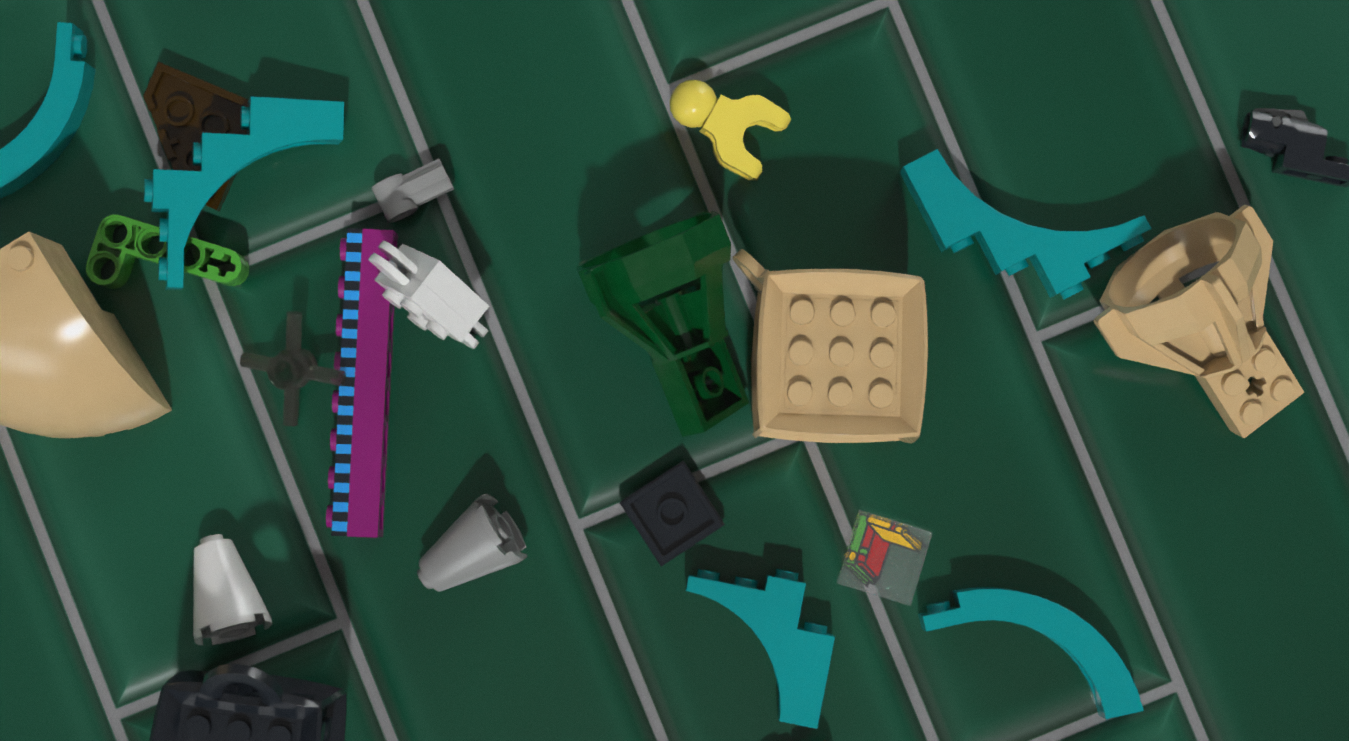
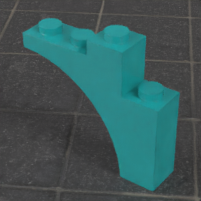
(797, 654)

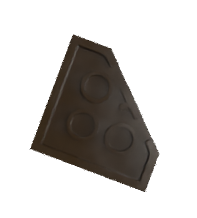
(187, 108)

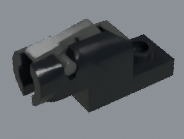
(1296, 145)

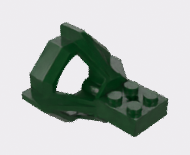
(682, 327)

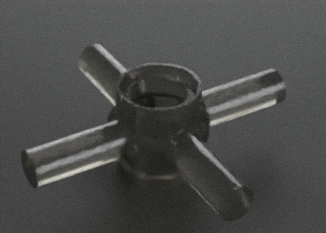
(303, 365)

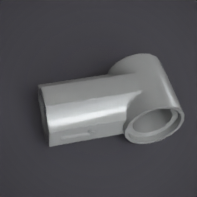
(403, 194)

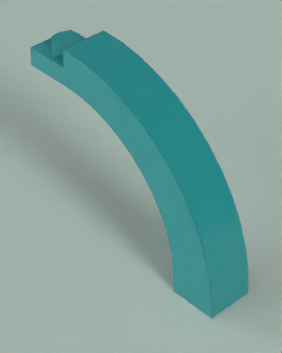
(57, 117)
(1095, 657)

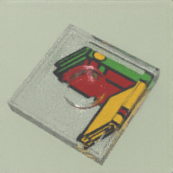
(884, 557)

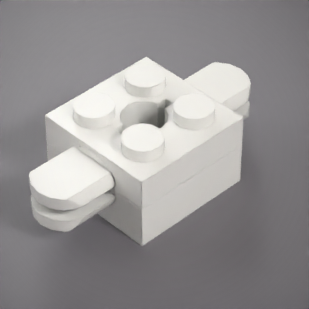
(429, 293)

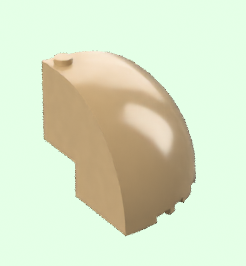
(61, 356)

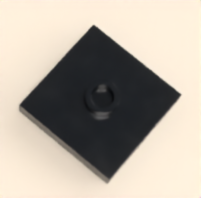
(672, 513)

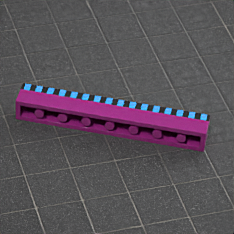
(365, 395)

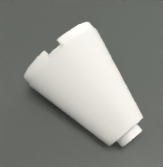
(224, 594)

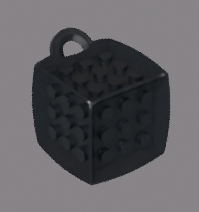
(247, 705)

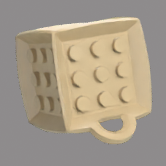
(837, 354)

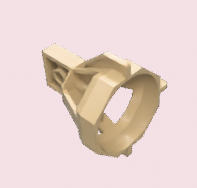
(1210, 325)

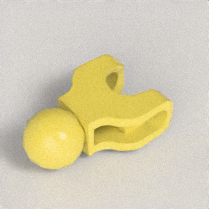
(725, 122)

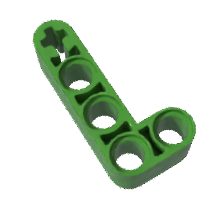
(137, 246)

